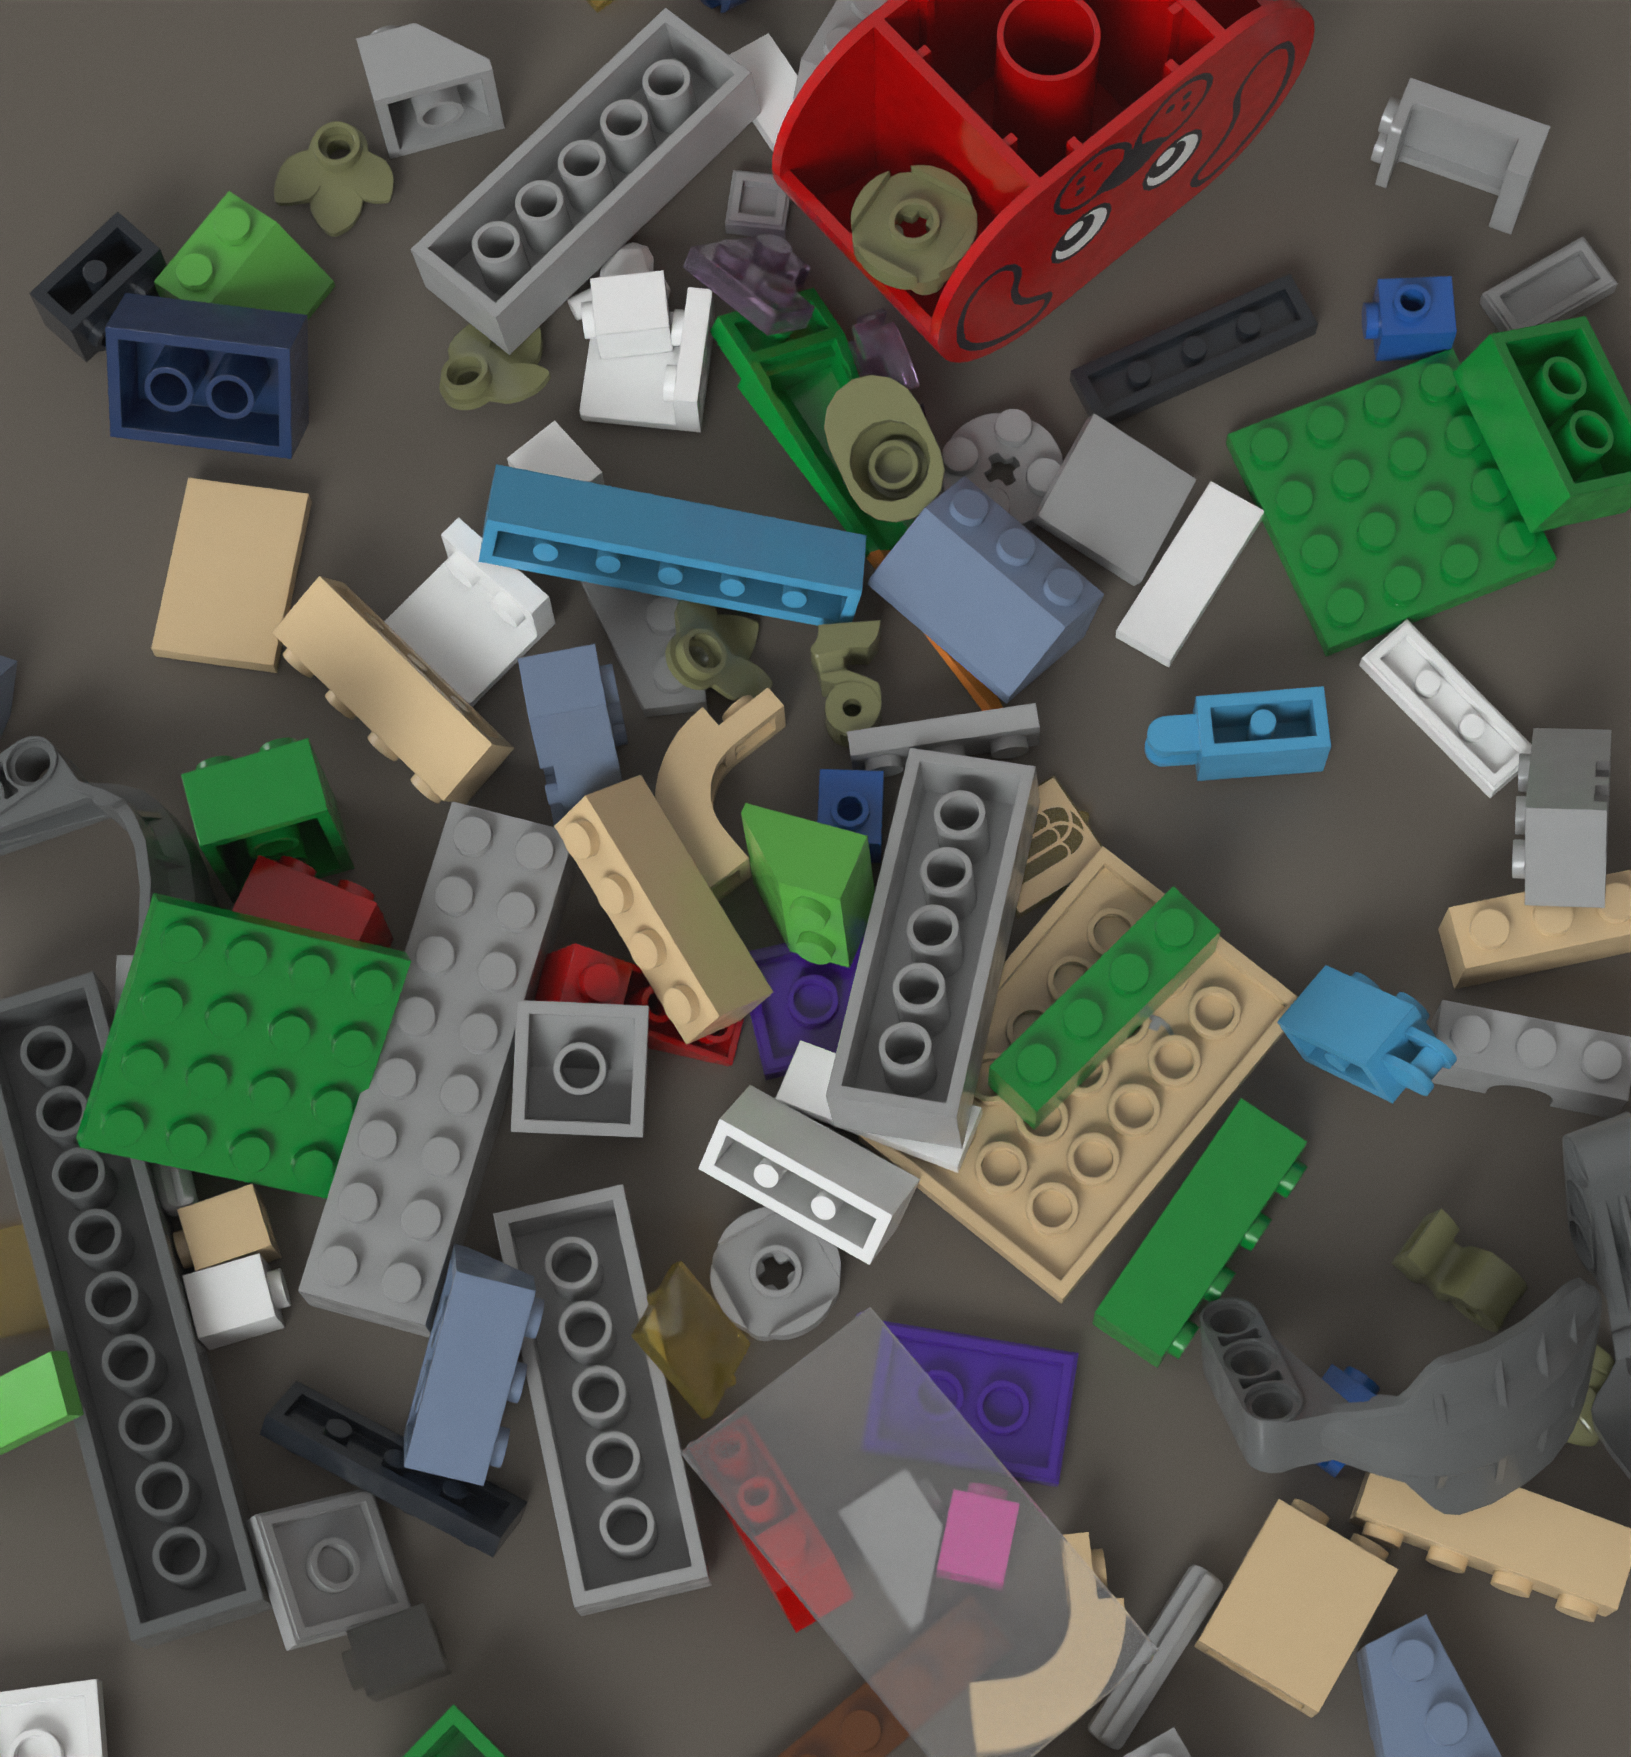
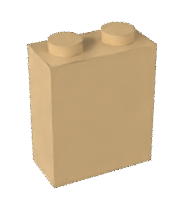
(1297, 1605)

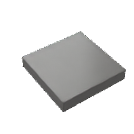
(1113, 500)
(327, 1566)

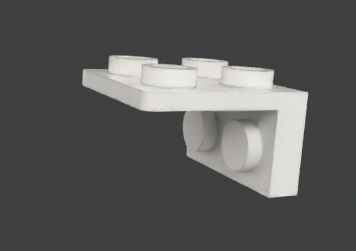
(656, 388)
(472, 617)

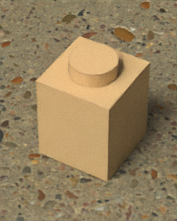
(225, 1230)

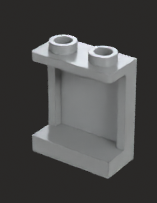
(1462, 143)

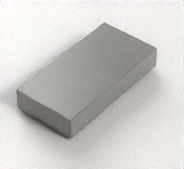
(1550, 289)

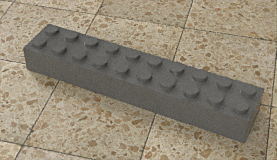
(123, 1315)

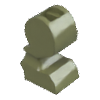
(851, 698)
(1468, 1277)

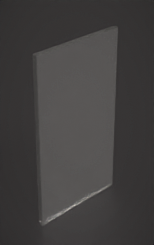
(919, 1550)

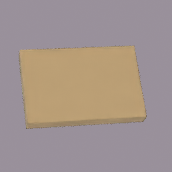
(231, 574)

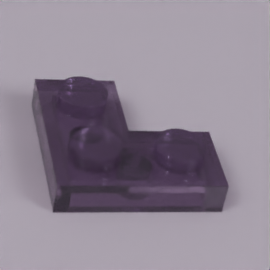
(756, 279)

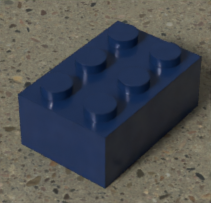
(208, 375)

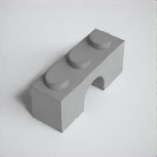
(1570, 1063)

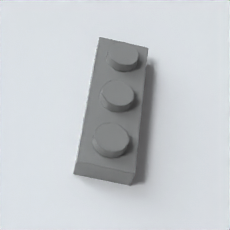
(1001, 731)

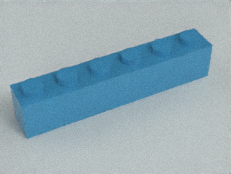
(672, 548)

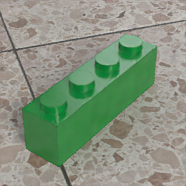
(1103, 1008)
(1200, 1233)

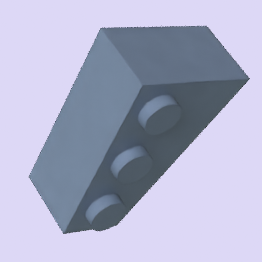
(573, 723)
(1418, 1698)

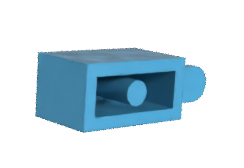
(1245, 734)
(1366, 1035)

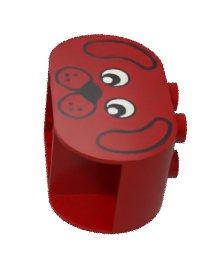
(1056, 117)

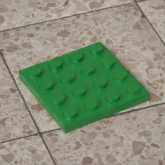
(1386, 503)
(241, 1046)

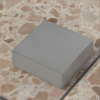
(756, 205)

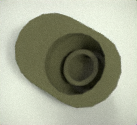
(884, 448)

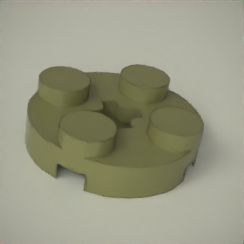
(922, 261)

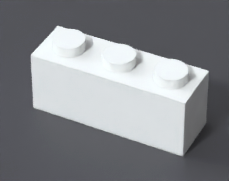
(809, 1174)

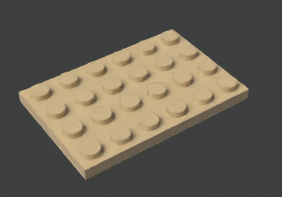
(1074, 1182)

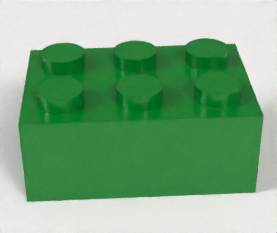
(1552, 421)
(269, 808)

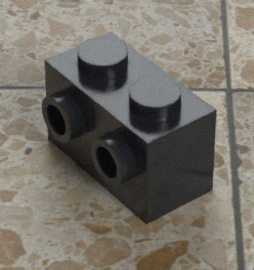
(92, 281)

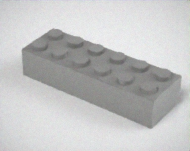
(587, 180)
(934, 948)
(603, 1405)

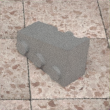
(1563, 817)

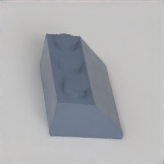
(986, 590)
(471, 1368)

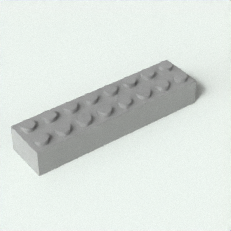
(442, 1073)

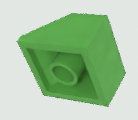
(245, 262)
(811, 882)

